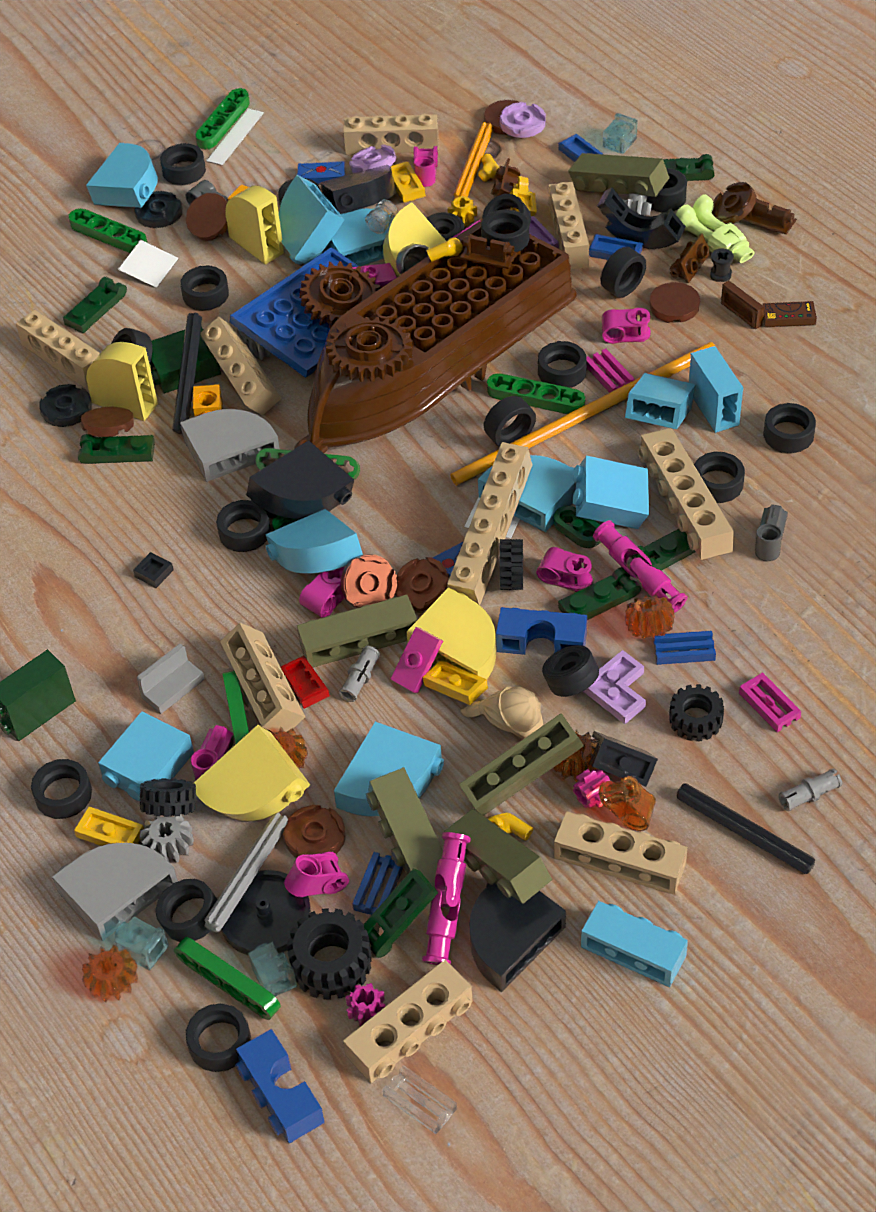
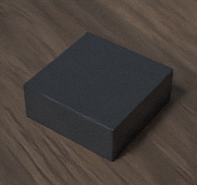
(153, 570)

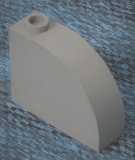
(227, 440)
(113, 884)

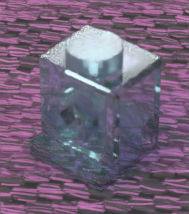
(620, 133)
(142, 941)
(272, 969)

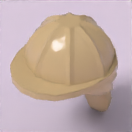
(509, 710)

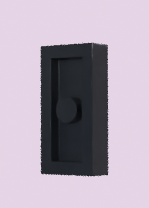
(622, 759)

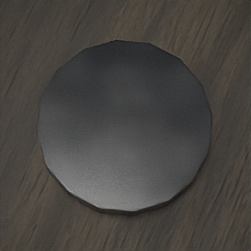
(159, 210)
(65, 405)

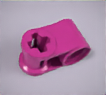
(426, 164)
(623, 325)
(562, 569)
(323, 593)
(315, 875)

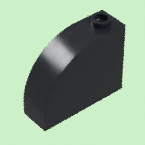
(359, 189)
(300, 484)
(511, 934)

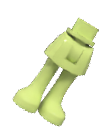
(724, 235)

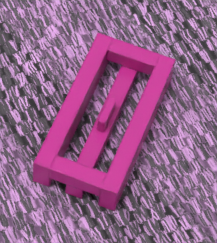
(613, 369)
(766, 706)

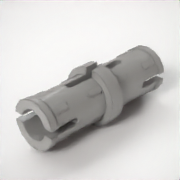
(359, 673)
(810, 789)

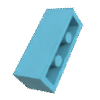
(634, 943)

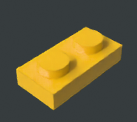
(406, 182)
(455, 682)
(107, 828)

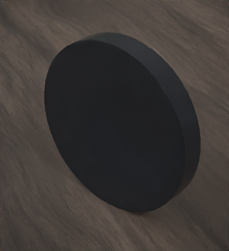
(265, 914)

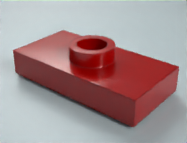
(304, 682)

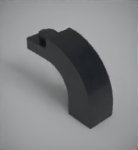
(625, 224)

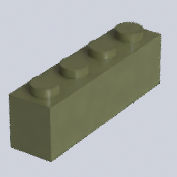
(622, 173)
(348, 632)
(521, 765)
(405, 823)
(501, 857)

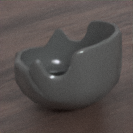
(410, 256)

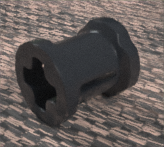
(721, 268)

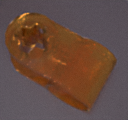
(628, 802)

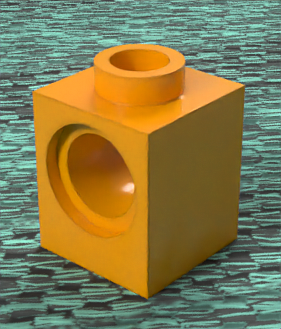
(206, 399)

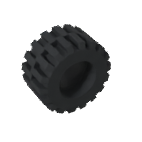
(325, 931)

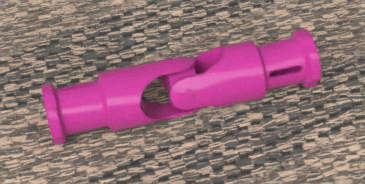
(652, 579)
(448, 883)

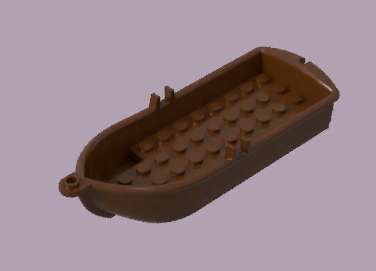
(458, 324)

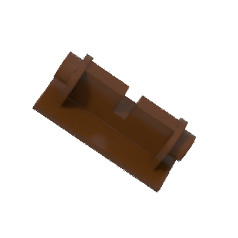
(506, 178)
(777, 219)
(497, 254)
(690, 259)

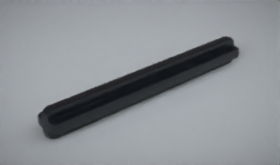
(187, 370)
(746, 828)

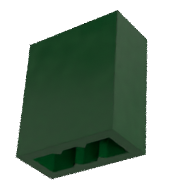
(167, 361)
(34, 695)

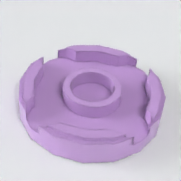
(522, 120)
(372, 158)

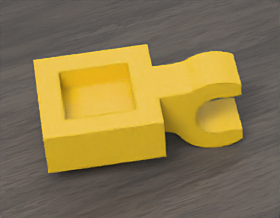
(527, 197)

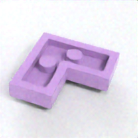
(612, 687)

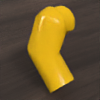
(489, 169)
(449, 248)
(512, 824)

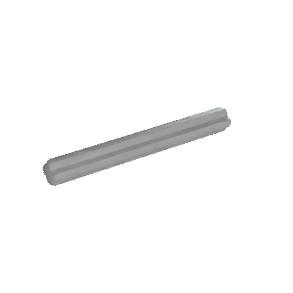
(245, 873)

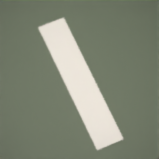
(235, 136)

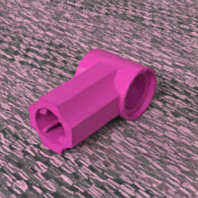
(215, 746)

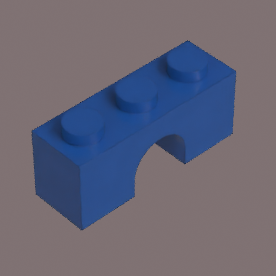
(521, 626)
(292, 1109)

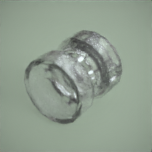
(380, 218)

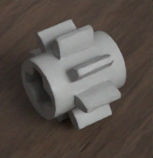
(638, 204)

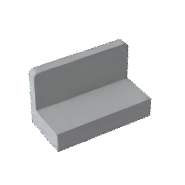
(169, 679)

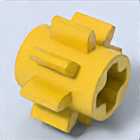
(464, 208)

